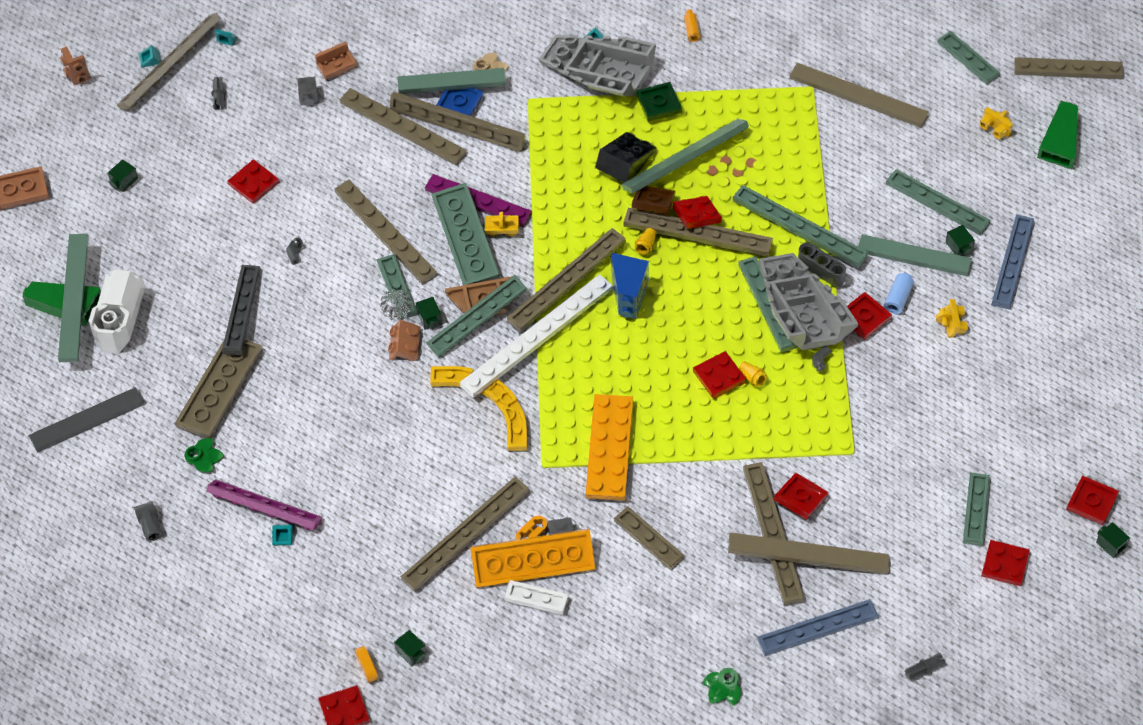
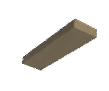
(649, 538)

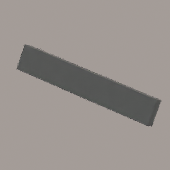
(241, 310)
(86, 419)

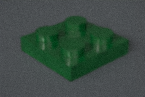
(658, 101)

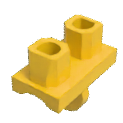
(999, 121)
(501, 225)
(949, 318)

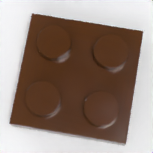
(653, 199)

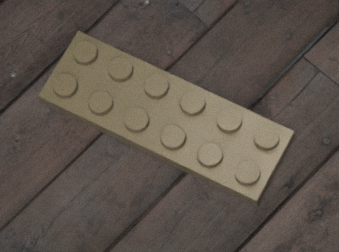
(217, 390)

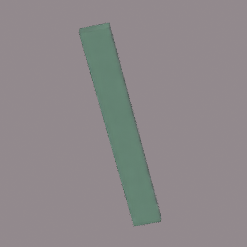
(685, 155)
(800, 226)
(73, 298)

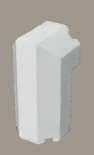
(116, 310)

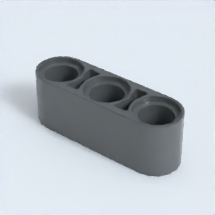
(831, 270)

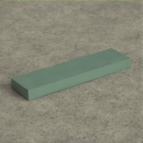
(968, 57)
(393, 278)
(976, 509)

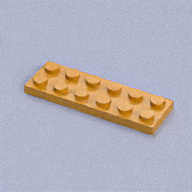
(609, 447)
(532, 558)

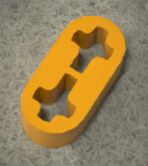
(530, 530)
(366, 664)

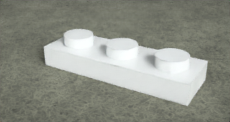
(536, 597)

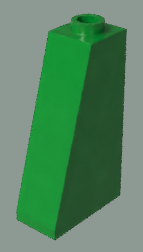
(1060, 139)
(49, 299)

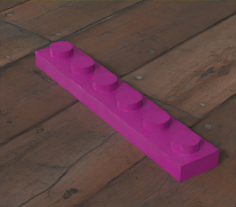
(482, 201)
(264, 504)

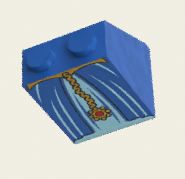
(629, 282)

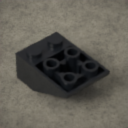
(624, 156)

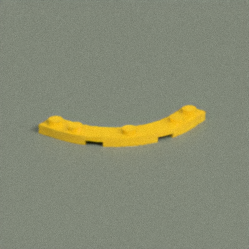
(497, 393)

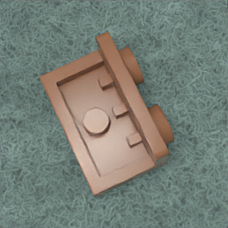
(335, 61)
(74, 67)
(404, 341)

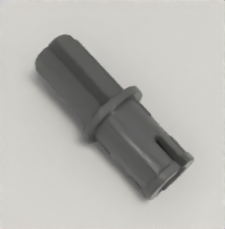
(218, 93)
(924, 666)

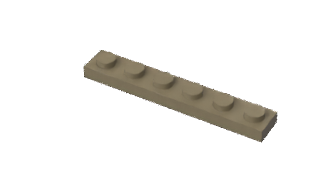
(1068, 68)

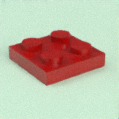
(253, 181)
(697, 212)
(868, 314)
(719, 374)
(801, 496)
(1092, 500)
(1005, 563)
(344, 707)

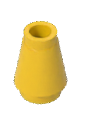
(645, 242)
(753, 374)

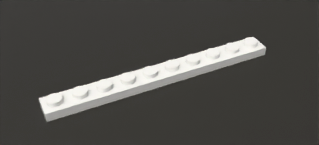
(536, 336)

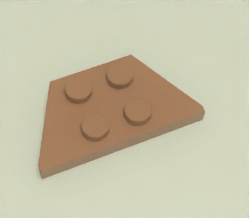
(469, 295)

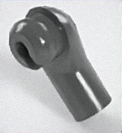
(293, 249)
(818, 358)

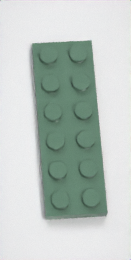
(465, 235)

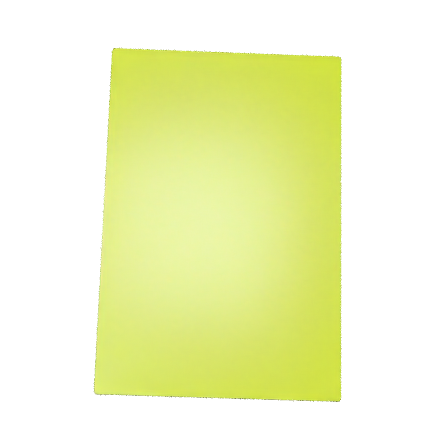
(695, 290)

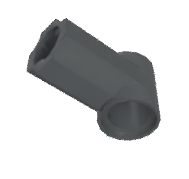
(148, 517)

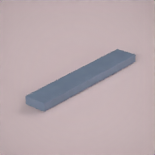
(1012, 262)
(817, 627)

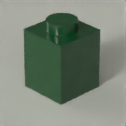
(122, 175)
(960, 241)
(428, 313)
(1112, 539)
(410, 648)

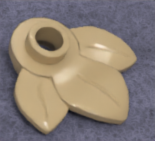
(489, 61)

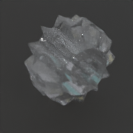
(396, 304)

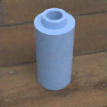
(899, 293)

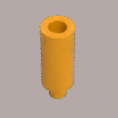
(691, 26)

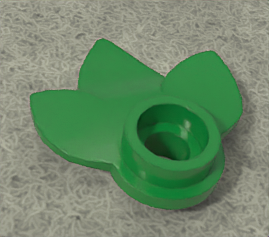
(206, 455)
(721, 688)

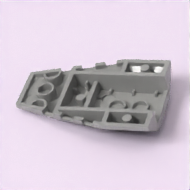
(602, 63)
(803, 305)

